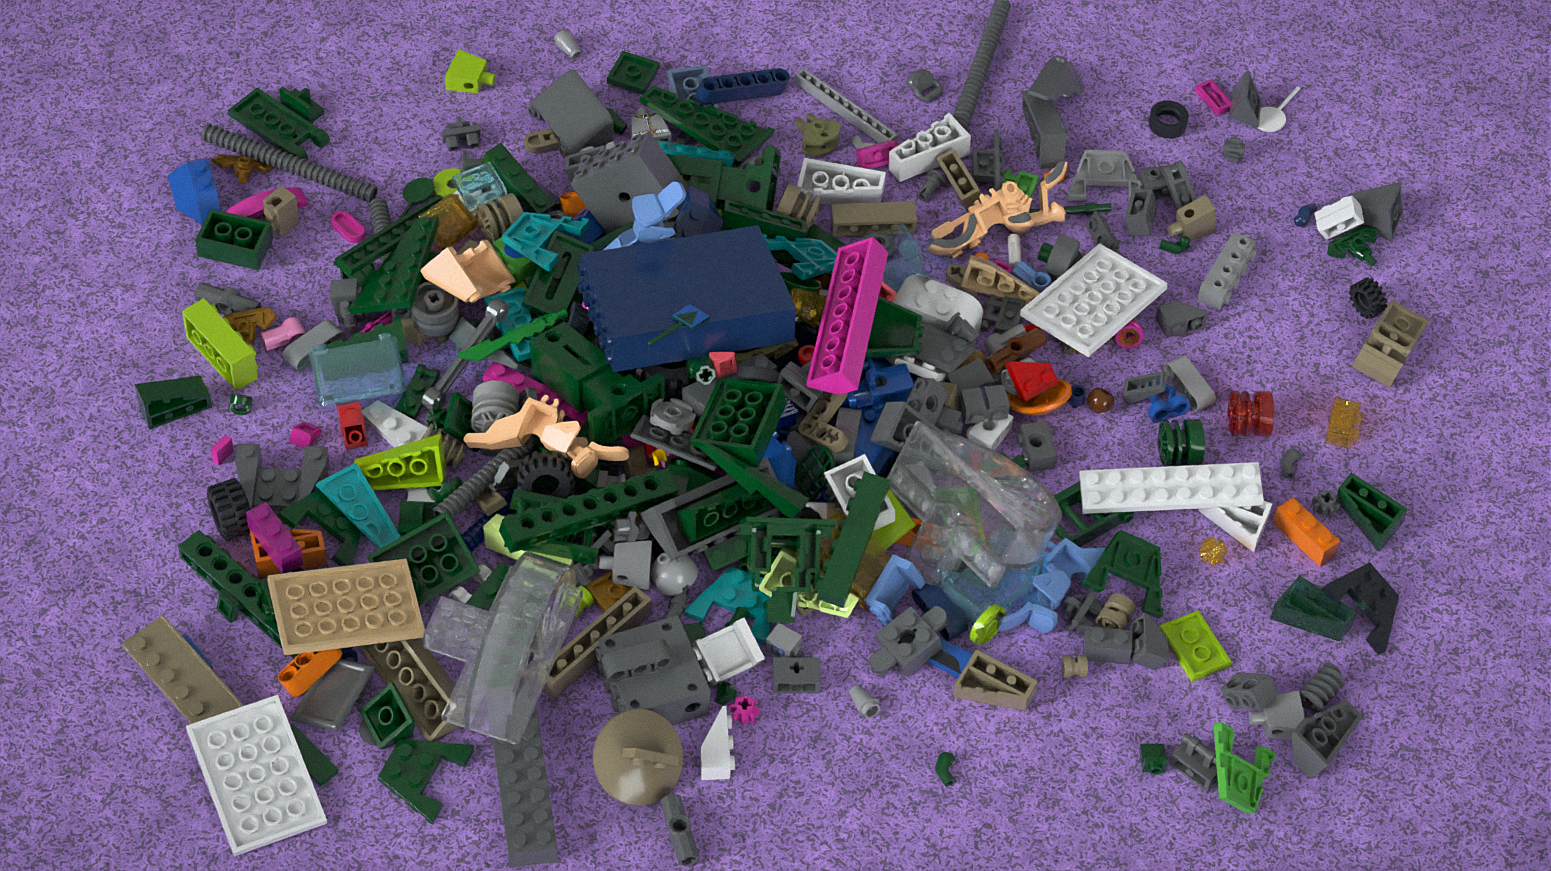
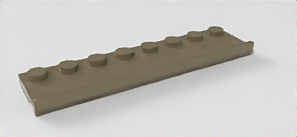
(180, 672)

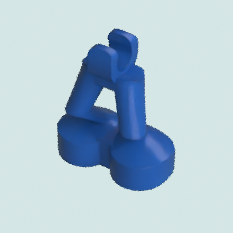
(1174, 406)

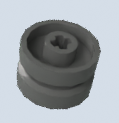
(434, 310)

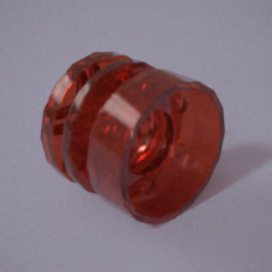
(1251, 413)

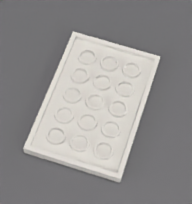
(1093, 299)
(256, 775)

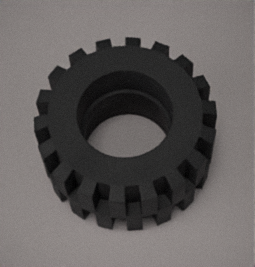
(546, 464)
(229, 508)

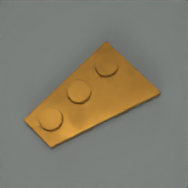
(607, 592)

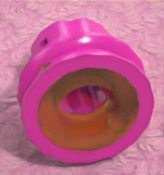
(1130, 335)

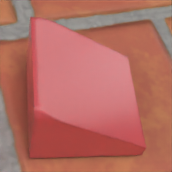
(723, 363)

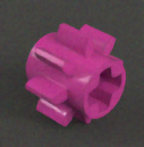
(744, 709)

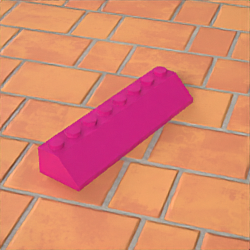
(848, 317)

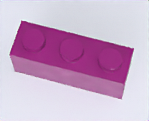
(274, 538)

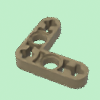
(815, 425)

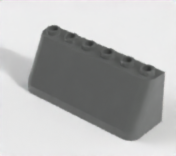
(662, 518)

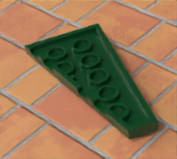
(708, 124)
(399, 275)

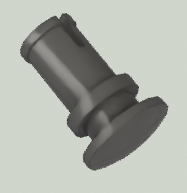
(931, 184)

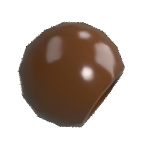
(1100, 401)

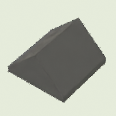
(1246, 101)

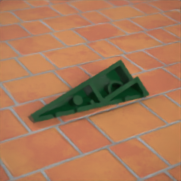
(780, 495)

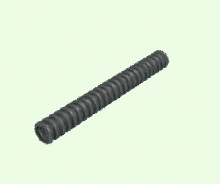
(381, 219)
(480, 481)

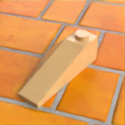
(991, 279)

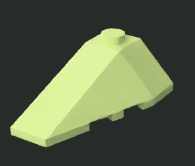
(495, 542)
(781, 577)

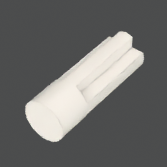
(1014, 249)

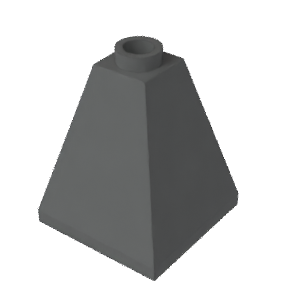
(1381, 208)

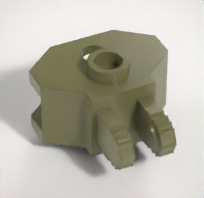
(818, 133)

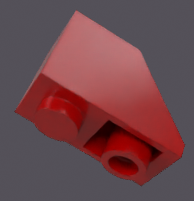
(352, 424)

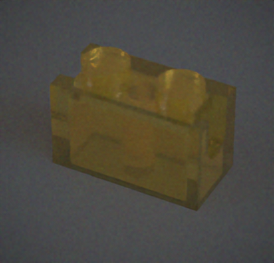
(1343, 423)

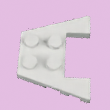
(919, 368)

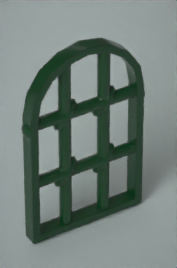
(808, 471)

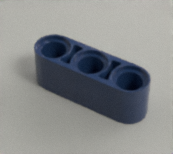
(934, 596)

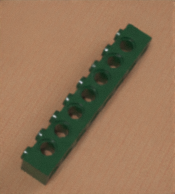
(581, 518)
(193, 553)

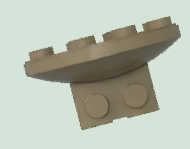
(638, 757)

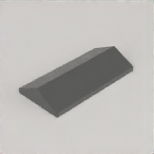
(674, 444)

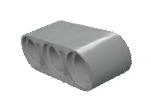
(323, 333)
(1190, 383)

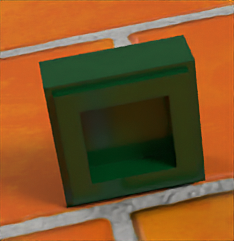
(228, 606)

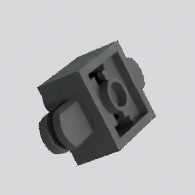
(912, 650)

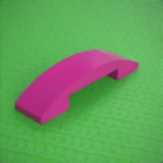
(253, 206)

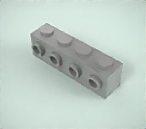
(1226, 271)

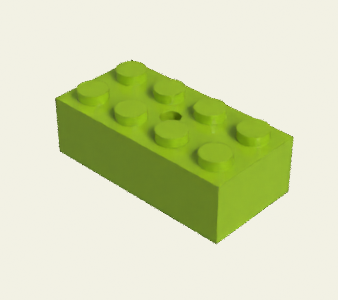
(220, 344)

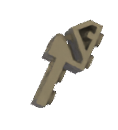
(1390, 343)

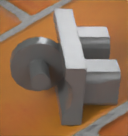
(461, 131)
(628, 530)
(604, 543)
(1079, 609)

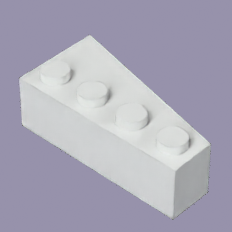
(920, 153)
(840, 183)

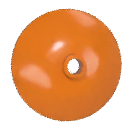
(1044, 402)

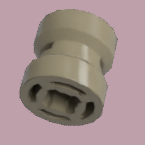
(1074, 666)

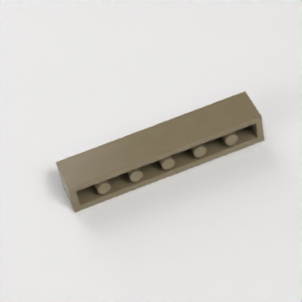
(580, 652)

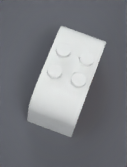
(938, 302)

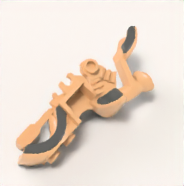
(1006, 207)

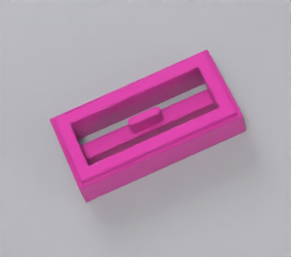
(1210, 98)

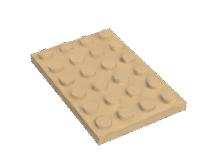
(345, 606)

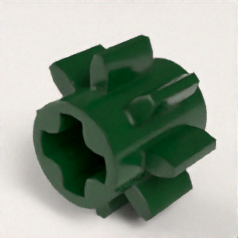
(437, 417)

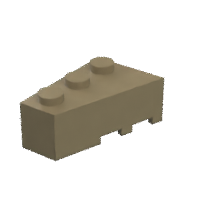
(994, 683)

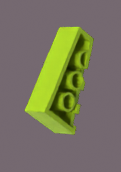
(406, 466)

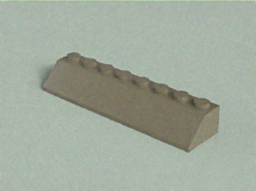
(419, 679)

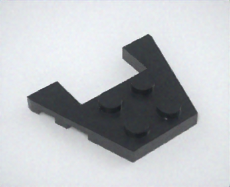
(1373, 597)

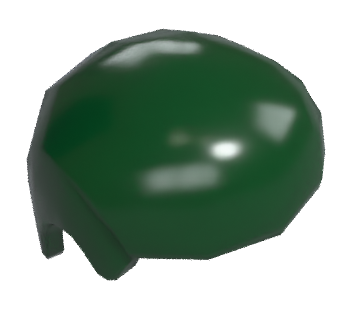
(441, 492)

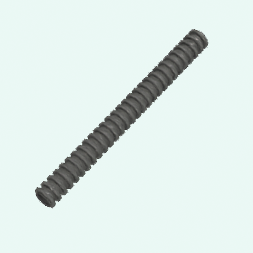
(981, 62)
(288, 162)

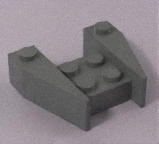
(279, 486)

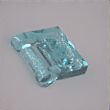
(475, 180)

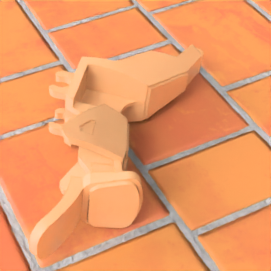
(553, 432)

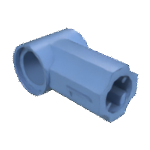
(1027, 274)

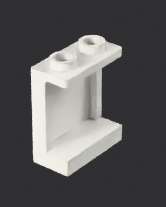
(727, 652)

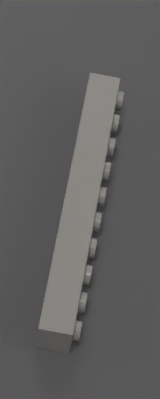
(844, 107)

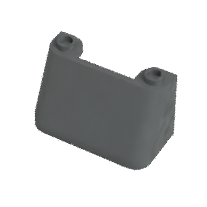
(573, 114)

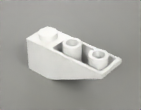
(716, 748)

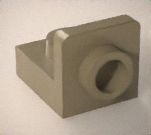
(636, 463)

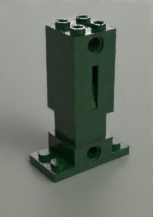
(733, 183)
(586, 382)

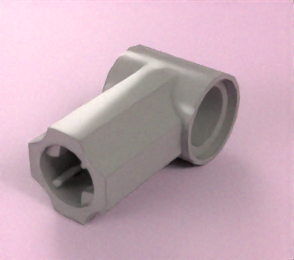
(997, 341)

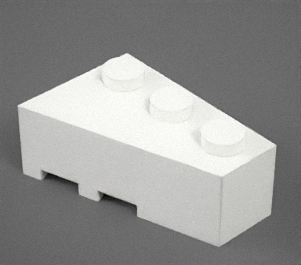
(1241, 522)

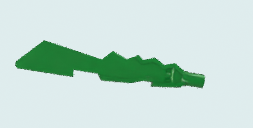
(515, 335)

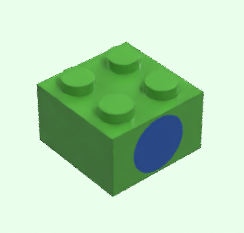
(516, 263)

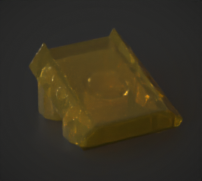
(454, 220)

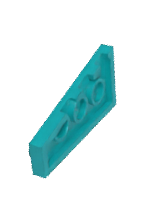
(697, 152)
(358, 502)

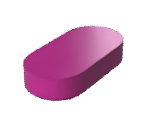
(348, 227)

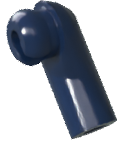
(1304, 214)

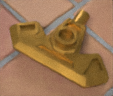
(242, 165)
(247, 322)

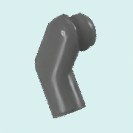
(1287, 460)

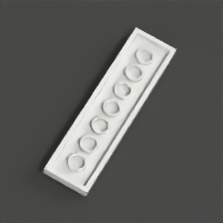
(1171, 488)

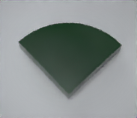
(725, 692)

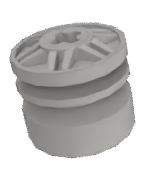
(493, 402)

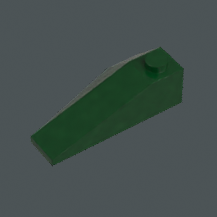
(689, 475)

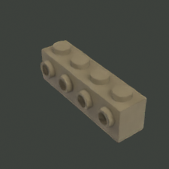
(864, 218)

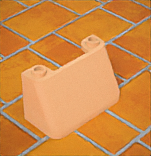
(471, 274)

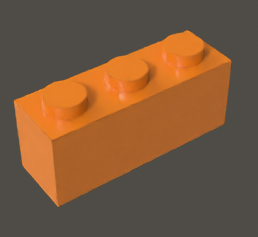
(1306, 531)

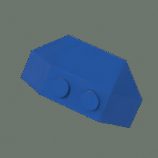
(194, 189)
(781, 461)

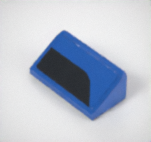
(950, 658)

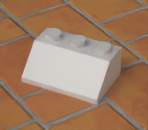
(842, 483)

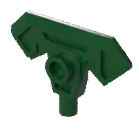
(1356, 244)

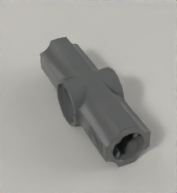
(225, 300)
(682, 840)

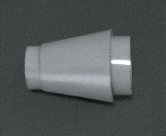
(567, 43)
(864, 702)

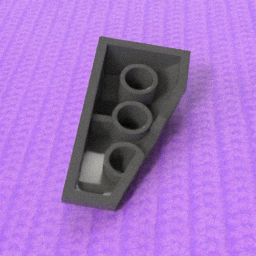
(465, 329)
(1322, 736)

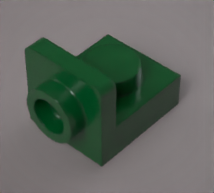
(1153, 758)

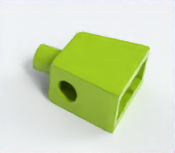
(468, 73)

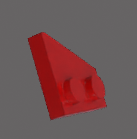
(1031, 378)

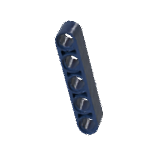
(742, 86)

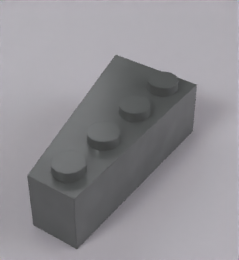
(1045, 129)

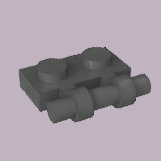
(1008, 316)

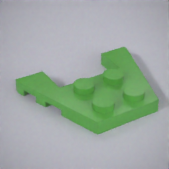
(1237, 779)

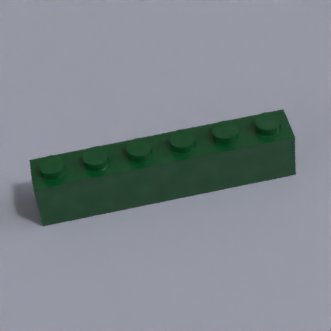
(853, 539)

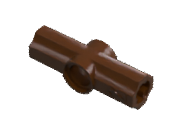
(1015, 350)

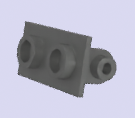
(1101, 231)

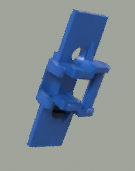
(878, 384)

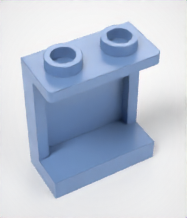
(891, 587)

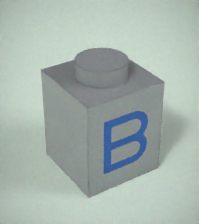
(784, 642)

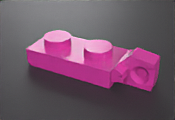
(875, 155)

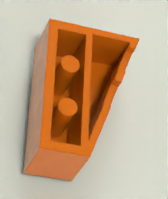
(310, 543)

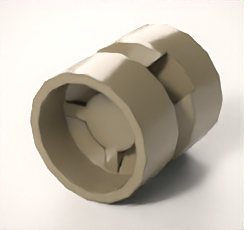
(1116, 612)

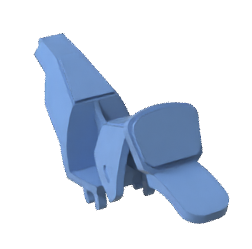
(649, 214)
(1053, 585)

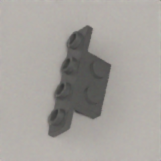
(987, 165)

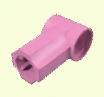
(285, 334)

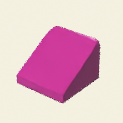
(304, 434)

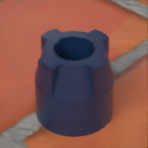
(1078, 396)

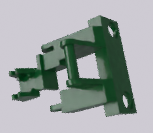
(805, 539)

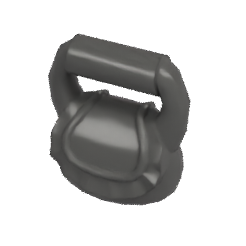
(922, 80)

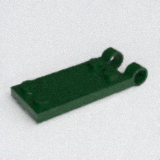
(276, 123)

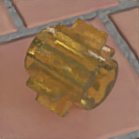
(1212, 551)

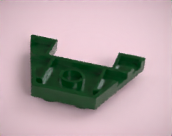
(329, 517)
(1134, 562)
(413, 766)

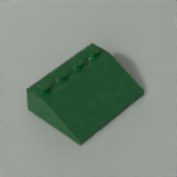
(741, 418)
(434, 555)

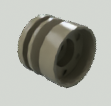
(796, 207)
(497, 219)

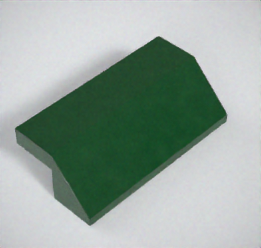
(773, 224)

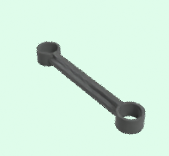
(495, 313)

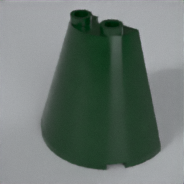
(894, 331)

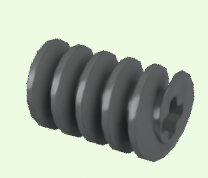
(1322, 687)

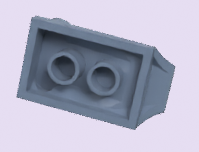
(686, 82)

